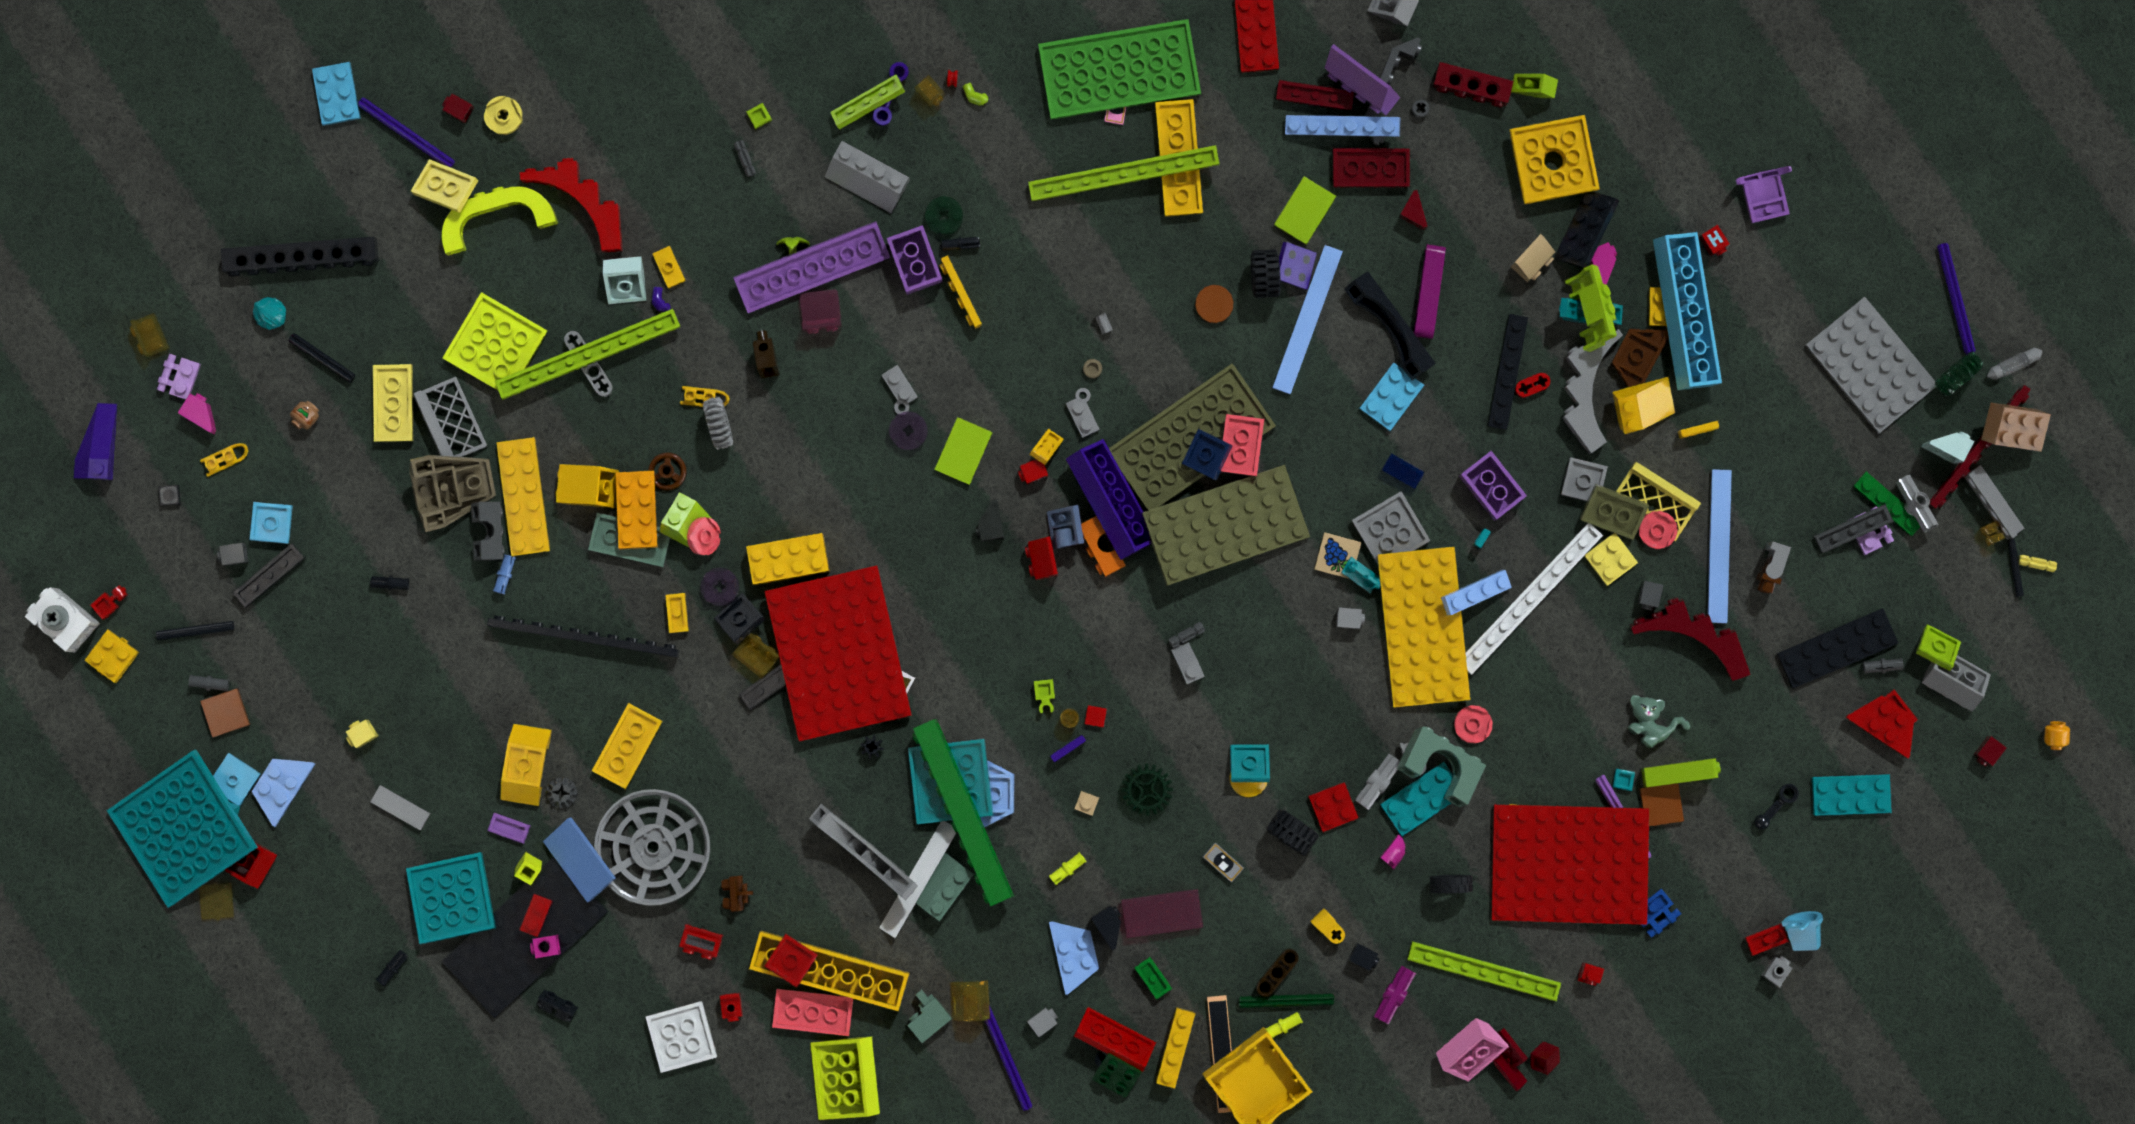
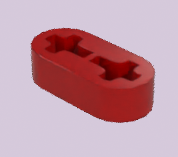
(1530, 381)

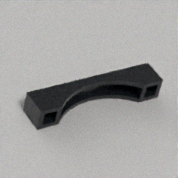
(1412, 354)

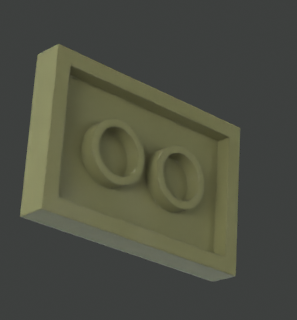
(1614, 511)

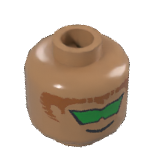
(304, 415)

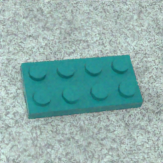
(1851, 794)
(1419, 799)

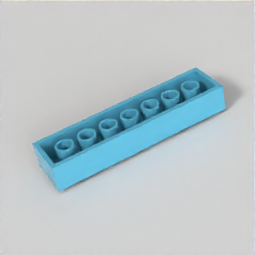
(1687, 311)

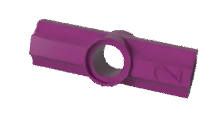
(1394, 994)

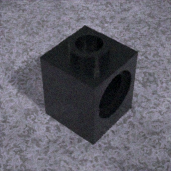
(1364, 957)

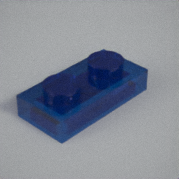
(1402, 471)

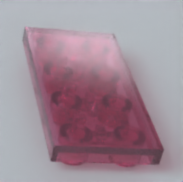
(1162, 913)

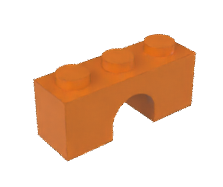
(1107, 561)

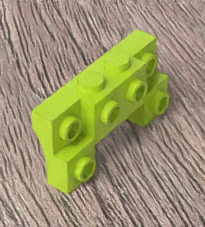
(1596, 305)

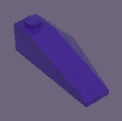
(97, 448)

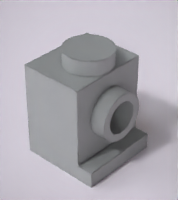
(1770, 971)

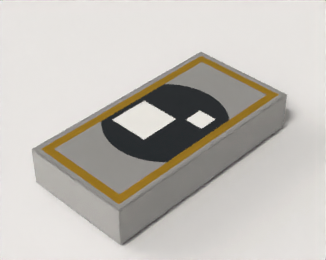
(1223, 862)

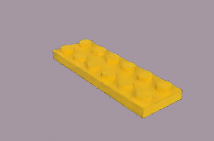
(1178, 134)
(523, 496)

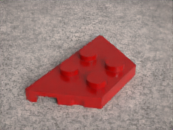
(1886, 723)

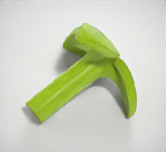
(791, 243)

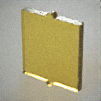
(216, 901)

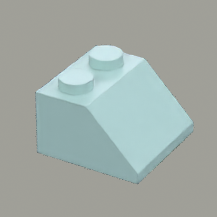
(624, 280)
(1950, 447)

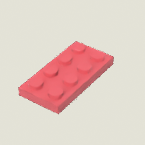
(812, 1012)

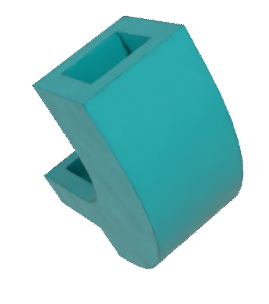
(1572, 311)

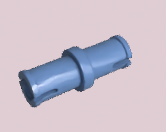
(504, 574)

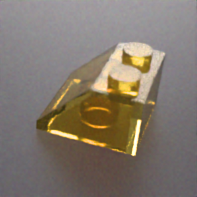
(970, 1000)

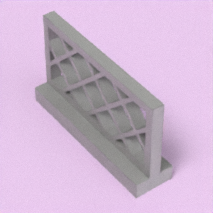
(433, 422)

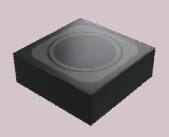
(169, 495)

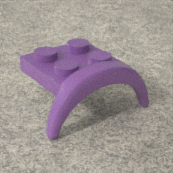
(1765, 194)

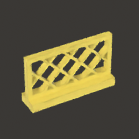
(1665, 487)

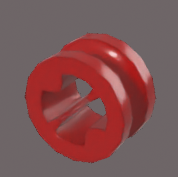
(952, 78)

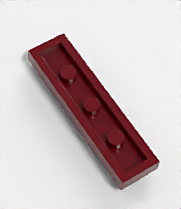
(1314, 95)

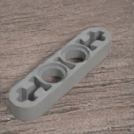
(585, 369)

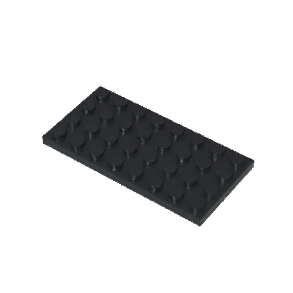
(499, 961)

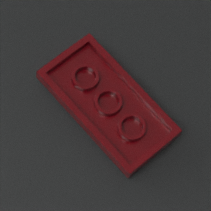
(1371, 167)

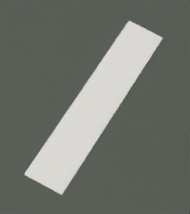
(920, 875)

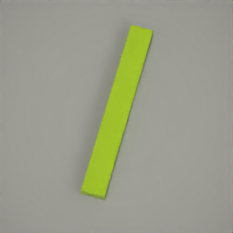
(1484, 971)

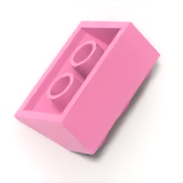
(1471, 1050)

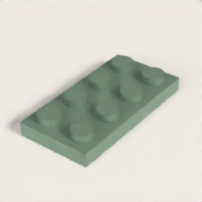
(605, 541)

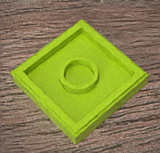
(1938, 647)

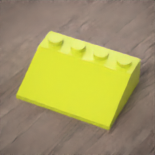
(845, 1078)

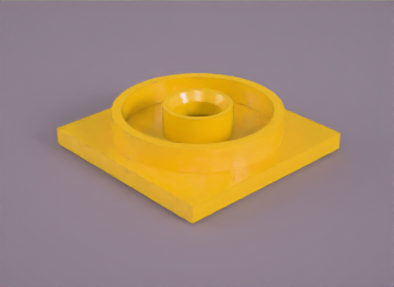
(1571, 141)

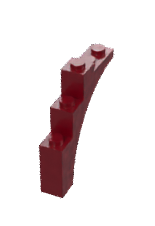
(1676, 619)

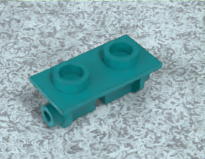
(1361, 575)

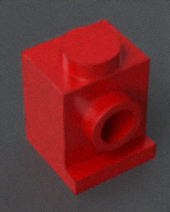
(1590, 974)
(734, 999)

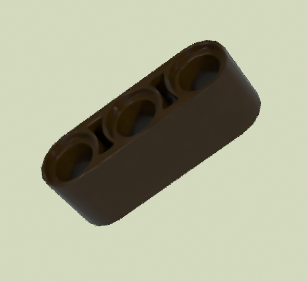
(1286, 968)

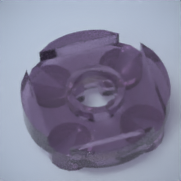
(916, 438)
(712, 578)

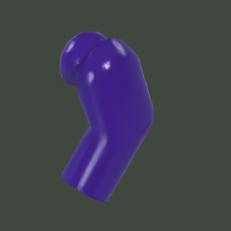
(658, 302)

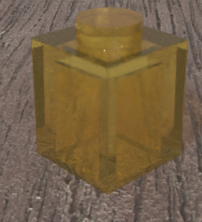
(930, 91)

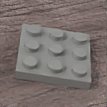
(1390, 527)

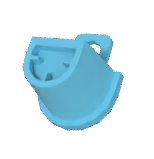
(1804, 930)

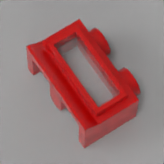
(701, 941)

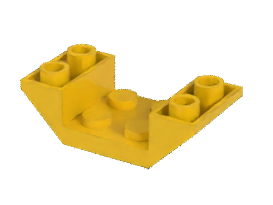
(524, 764)

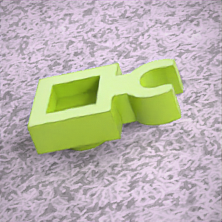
(1044, 691)

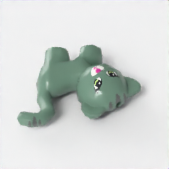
(1647, 711)

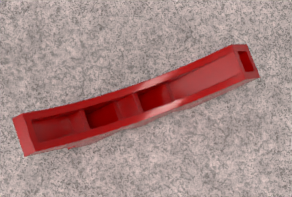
(567, 179)

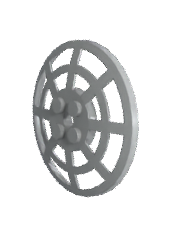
(665, 840)

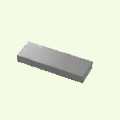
(400, 807)

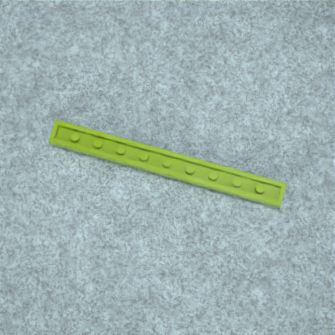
(1124, 173)
(587, 354)

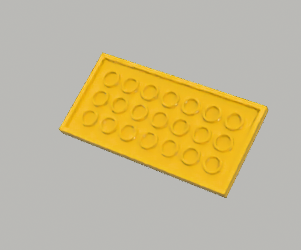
(1421, 639)

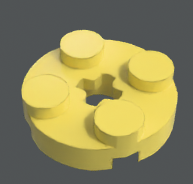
(493, 110)

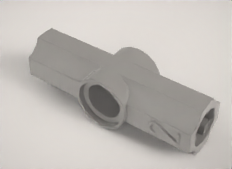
(1917, 503)
(1378, 782)

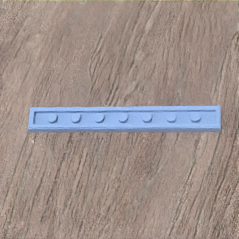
(1307, 319)
(1719, 545)

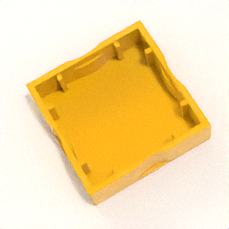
(1257, 1080)

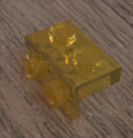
(756, 655)

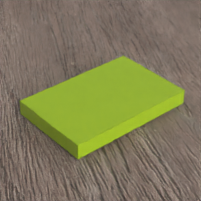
(1305, 210)
(963, 451)

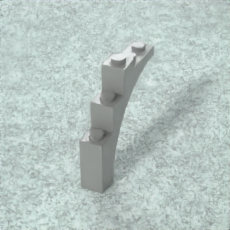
(1580, 389)
(863, 851)

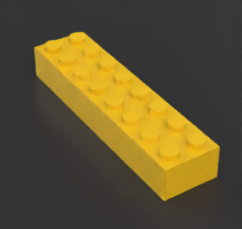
(841, 974)

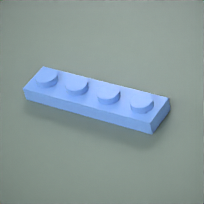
(1476, 592)

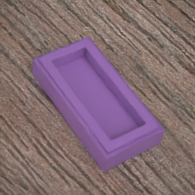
(509, 828)

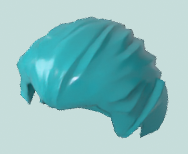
(269, 313)

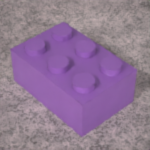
(914, 260)
(1492, 485)

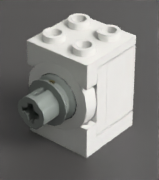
(61, 619)

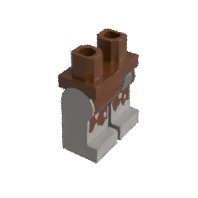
(1773, 567)

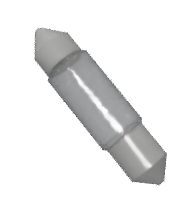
(2014, 363)

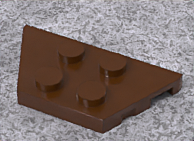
(1638, 354)

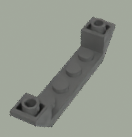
(1407, 50)

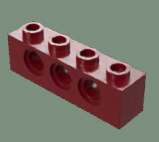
(1502, 86)

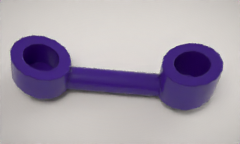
(882, 115)

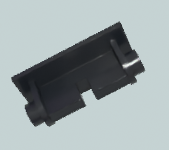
(549, 1000)

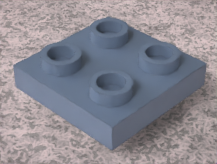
(1065, 527)

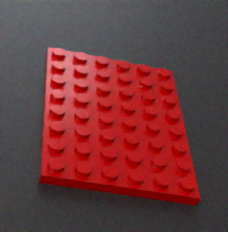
(838, 653)
(1570, 864)

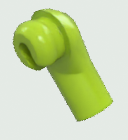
(974, 97)

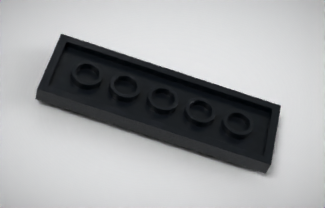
(1837, 648)

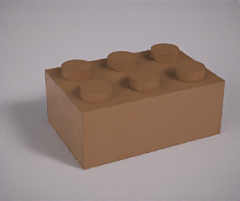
(2016, 427)

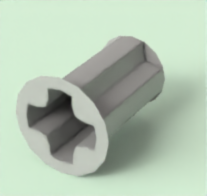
(1103, 323)

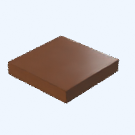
(225, 712)
(1663, 804)

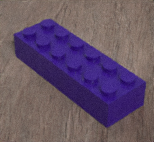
(1110, 498)

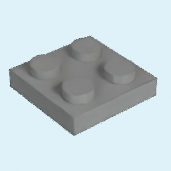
(1581, 478)

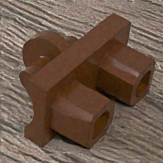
(738, 893)

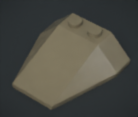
(448, 486)

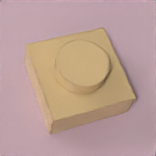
(1086, 803)

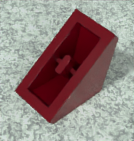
(1414, 212)

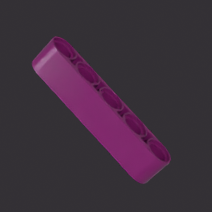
(1429, 291)

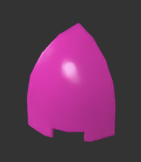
(1394, 852)

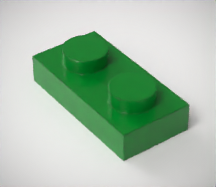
(1153, 977)

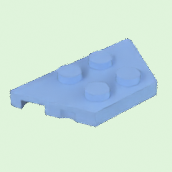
(280, 785)
(1001, 792)
(1074, 954)

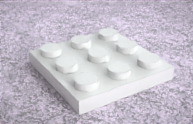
(681, 1036)

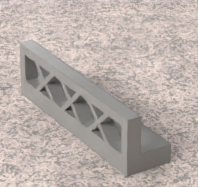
(1994, 502)

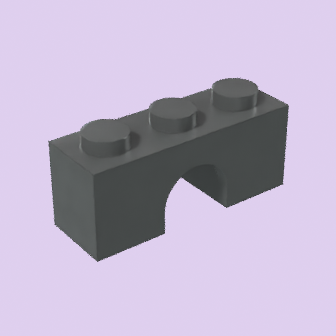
(490, 516)

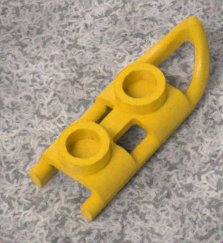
(691, 395)
(227, 455)

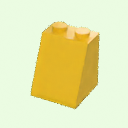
(586, 486)

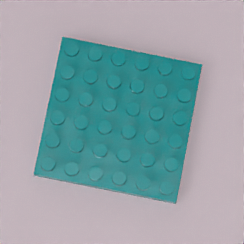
(182, 828)

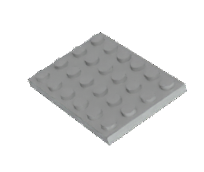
(1871, 365)

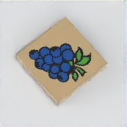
(1335, 553)

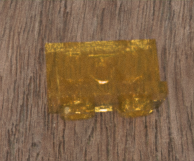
(149, 335)

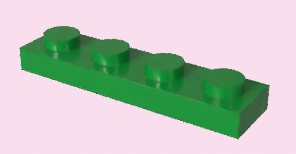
(1879, 495)

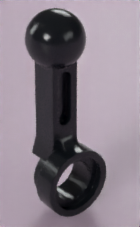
(1763, 821)

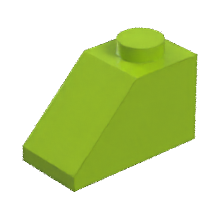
(1535, 85)

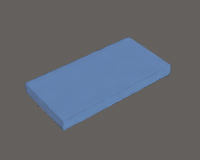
(579, 859)

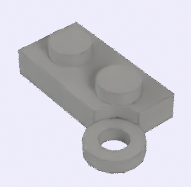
(900, 388)
(1081, 414)

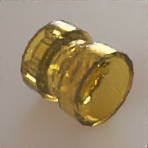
(1989, 529)
(1071, 716)

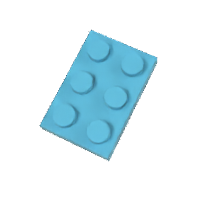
(336, 93)
(1391, 397)

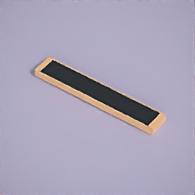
(1219, 1034)

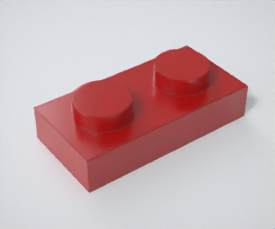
(536, 915)
(1766, 939)

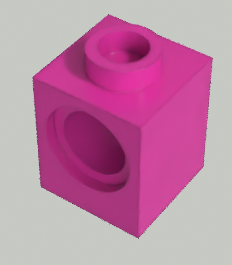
(553, 942)

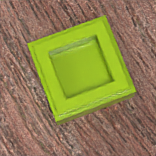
(759, 116)

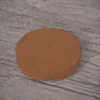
(1214, 304)

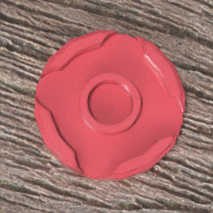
(1658, 529)
(703, 536)
(1473, 724)

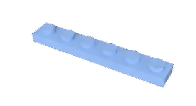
(1342, 125)

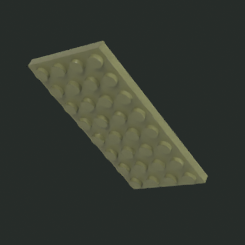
(1155, 451)
(1225, 525)

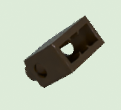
(765, 361)

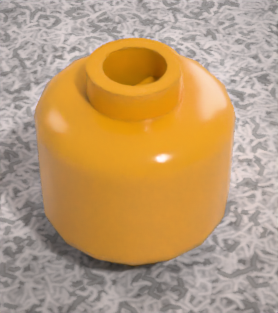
(2057, 735)

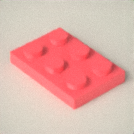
(1246, 438)

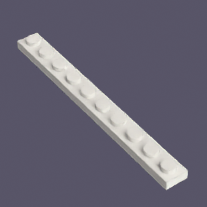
(1531, 597)

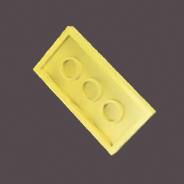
(393, 402)

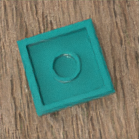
(1250, 763)

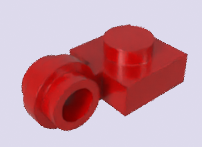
(105, 604)

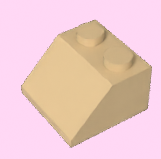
(1534, 257)

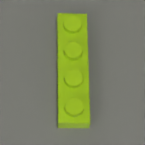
(867, 101)

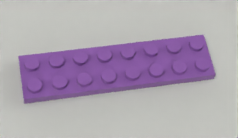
(811, 267)

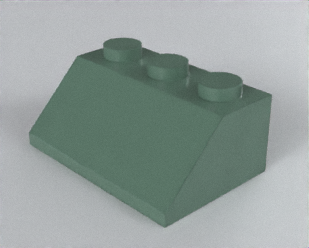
(944, 886)

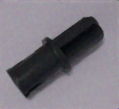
(960, 244)
(390, 583)
(392, 967)

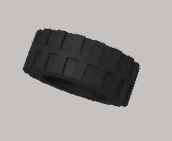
(1451, 884)

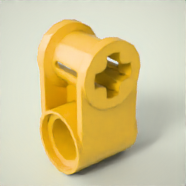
(1326, 924)

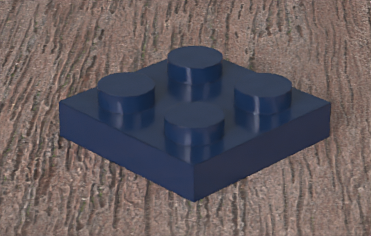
(1207, 454)

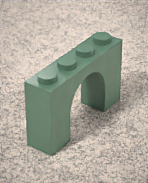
(1466, 768)

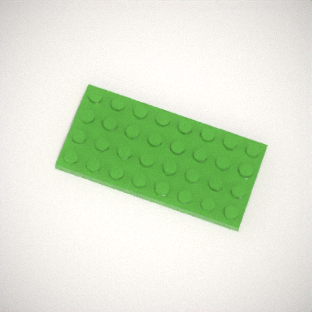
(1119, 69)

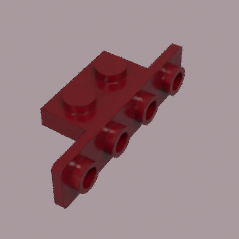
(1509, 1060)

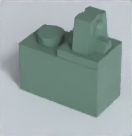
(931, 1019)

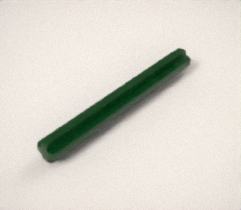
(1286, 1000)

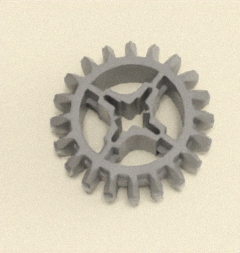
(718, 423)

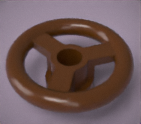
(679, 478)

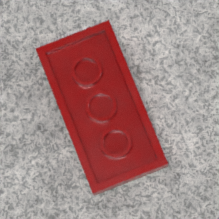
(1256, 35)
(1115, 1039)

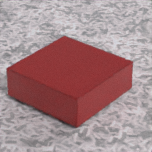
(1095, 716)

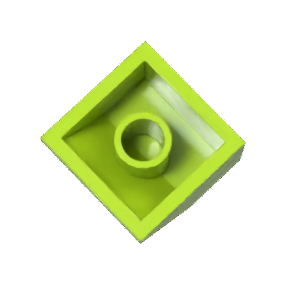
(679, 518)

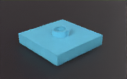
(271, 522)
(236, 778)

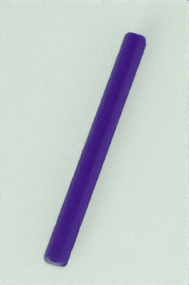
(405, 133)
(1956, 298)
(1008, 1062)

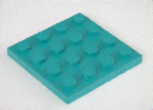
(973, 766)
(450, 898)

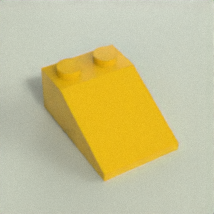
(1643, 405)

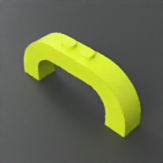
(483, 203)

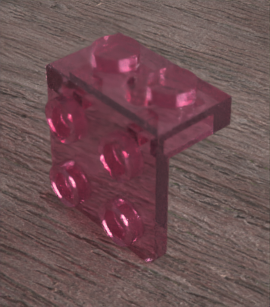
(820, 311)

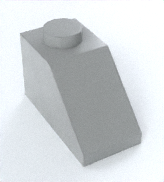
(1187, 663)

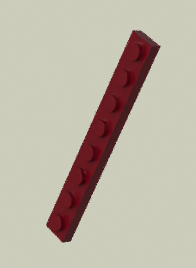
(1973, 457)

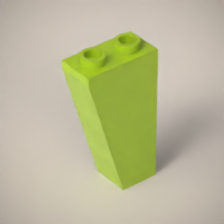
(1680, 772)

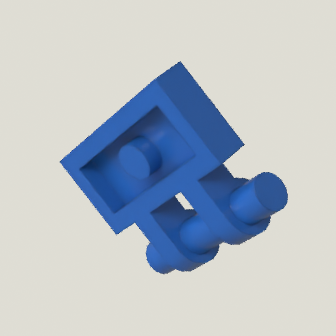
(1659, 904)

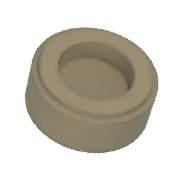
(1092, 368)

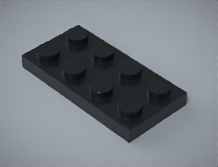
(1586, 229)

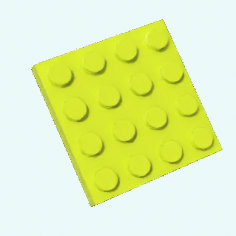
(494, 341)

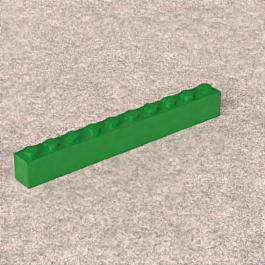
(963, 812)

